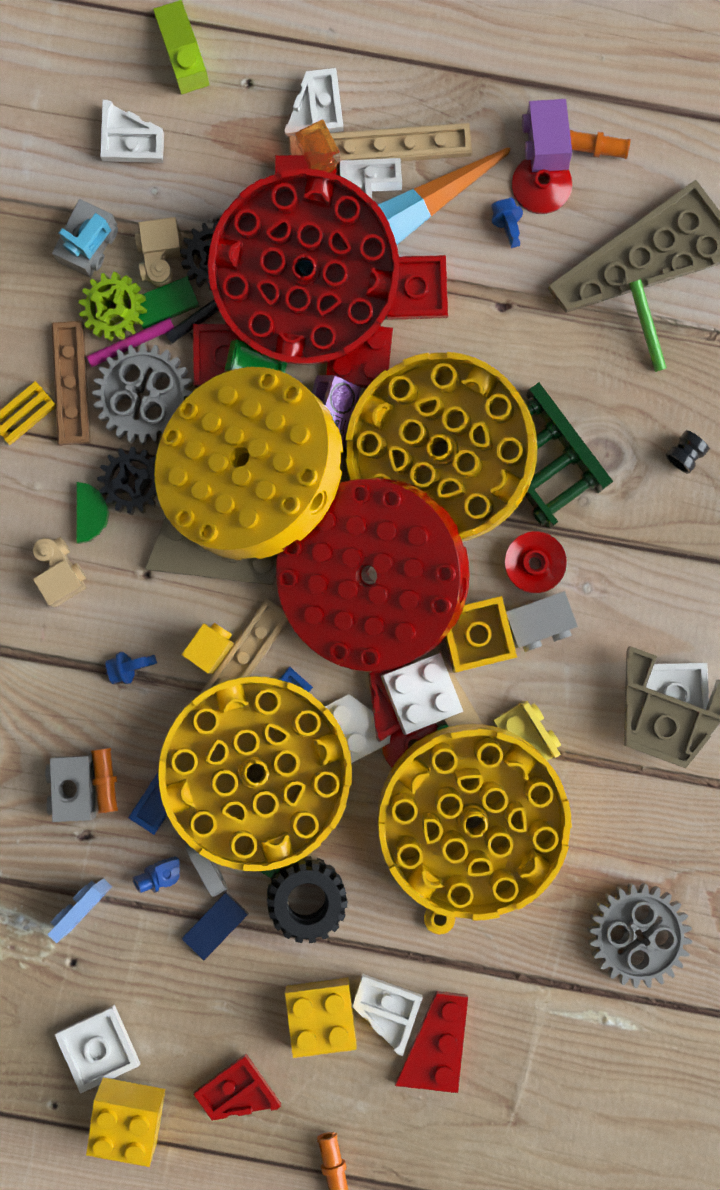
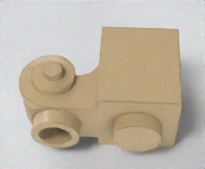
(158, 241)
(62, 578)

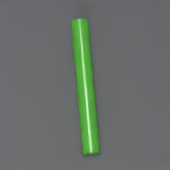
(647, 325)

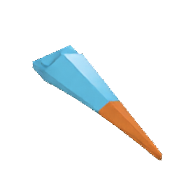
(416, 206)

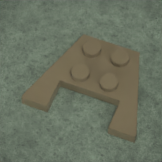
(663, 723)

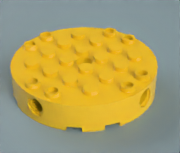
(454, 401)
(248, 463)
(262, 821)
(481, 868)

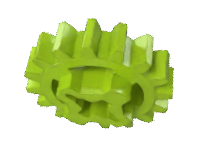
(105, 319)

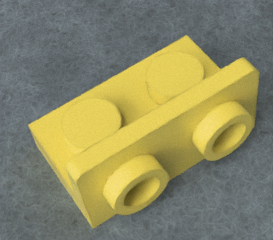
(525, 722)

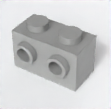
(541, 620)

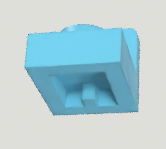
(90, 237)

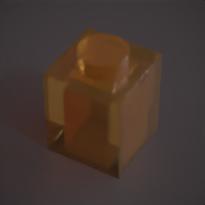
(318, 147)

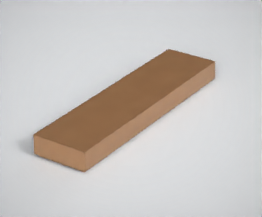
(71, 383)

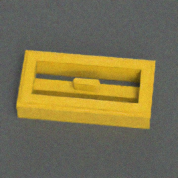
(31, 421)

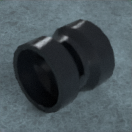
(687, 452)

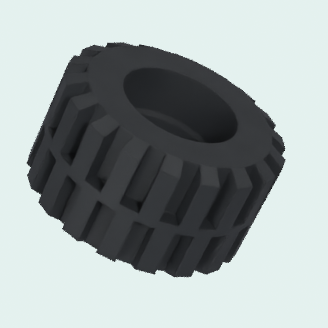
(310, 925)

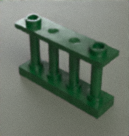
(574, 453)

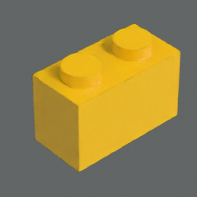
(209, 647)

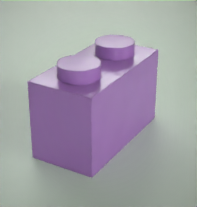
(548, 135)

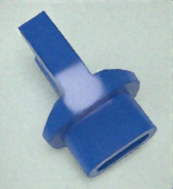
(506, 216)
(124, 668)
(160, 874)

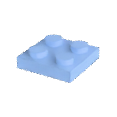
(72, 915)

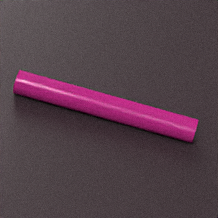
(134, 340)

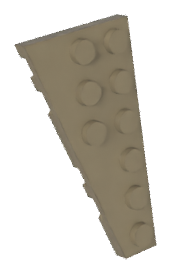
(661, 246)

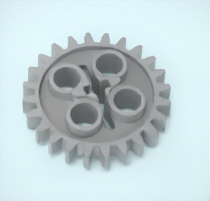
(116, 388)
(657, 958)

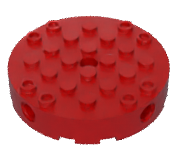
(293, 220)
(417, 584)

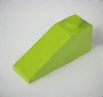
(181, 47)

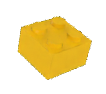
(480, 636)
(320, 1017)
(125, 1122)

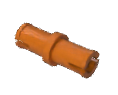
(600, 144)
(104, 780)
(333, 1165)

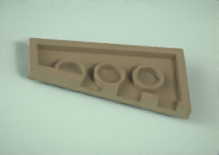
(182, 556)

